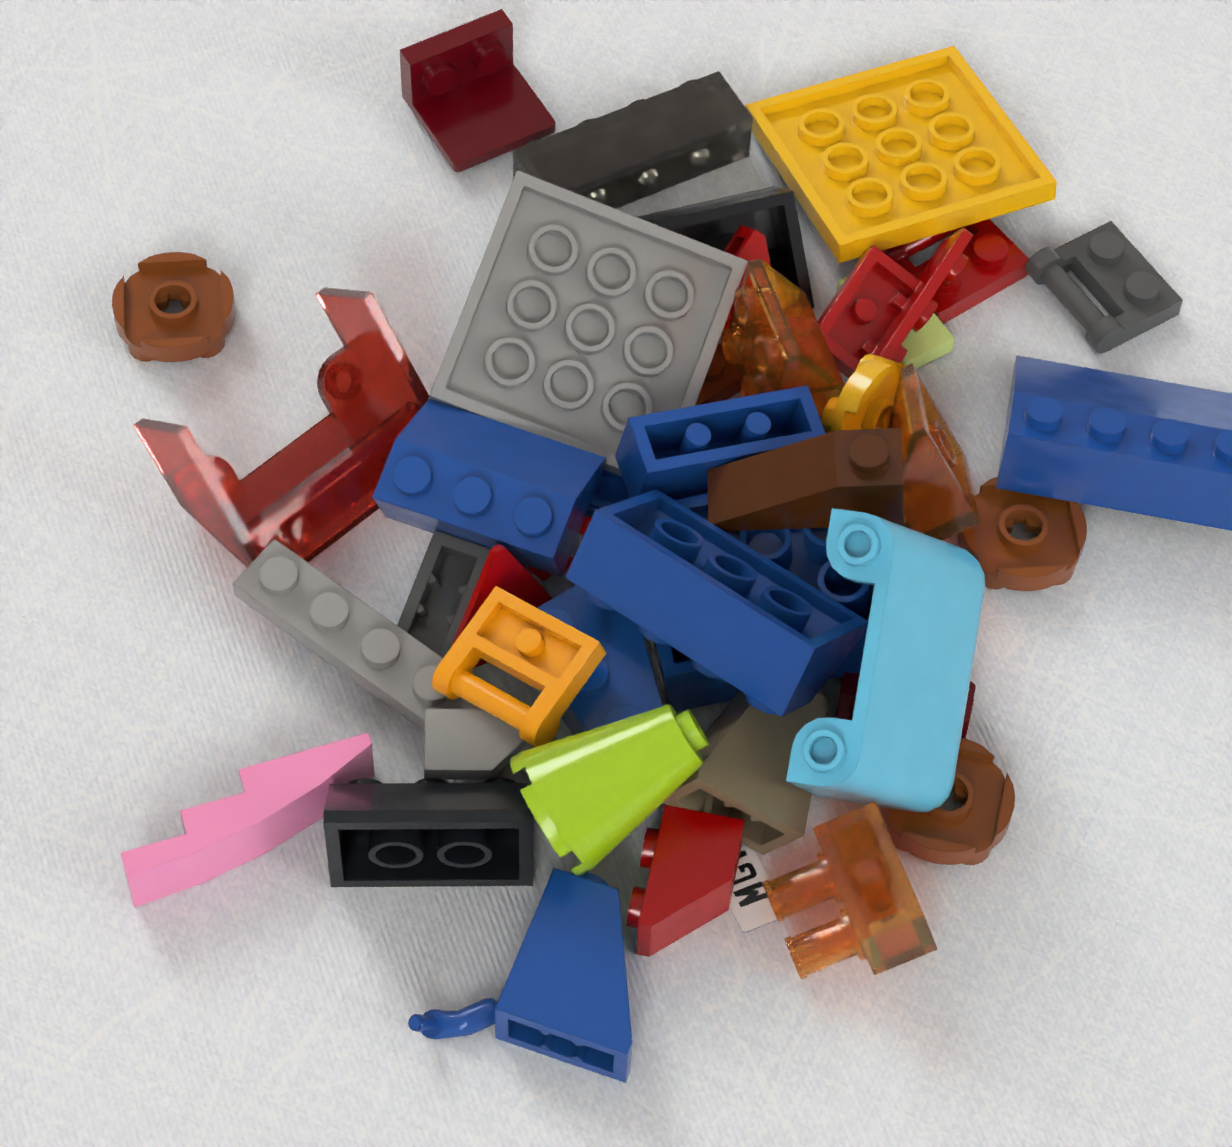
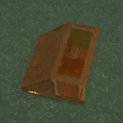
(778, 339)

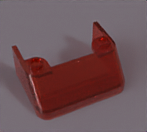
(328, 474)

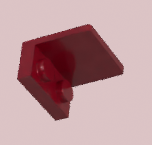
(472, 92)

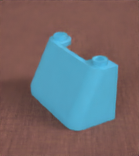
(911, 675)

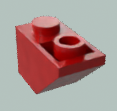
(689, 878)

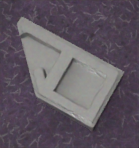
(467, 744)

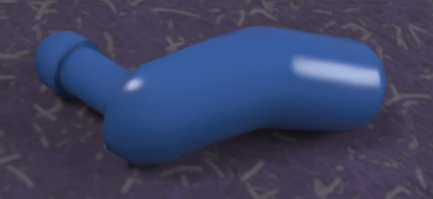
(450, 1024)

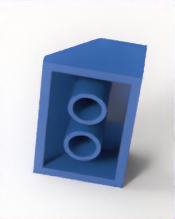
(489, 485)

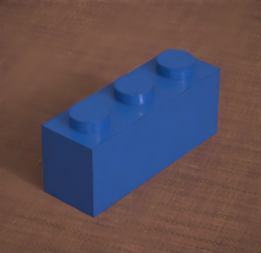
(679, 445)

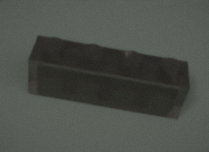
(645, 144)

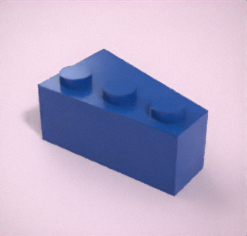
(623, 679)

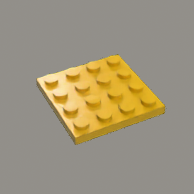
(899, 153)

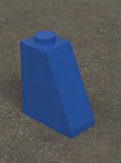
(571, 979)

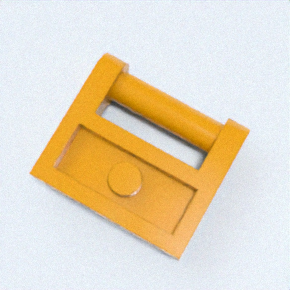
(530, 648)

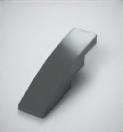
(442, 590)

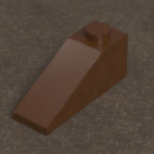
(807, 479)

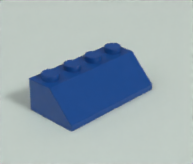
(714, 601)

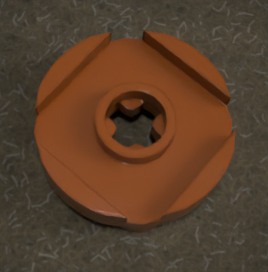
(177, 336)
(1025, 563)
(965, 832)

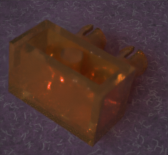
(866, 874)

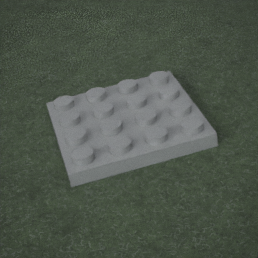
(585, 320)

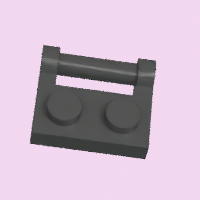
(1117, 279)

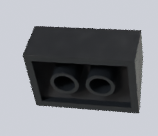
(766, 210)
(428, 834)

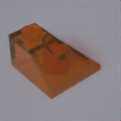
(935, 468)

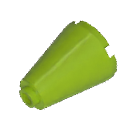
(608, 780)

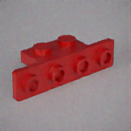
(885, 301)

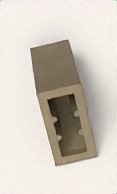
(748, 773)

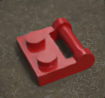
(991, 267)

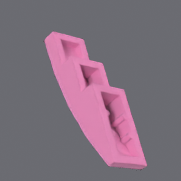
(223, 834)

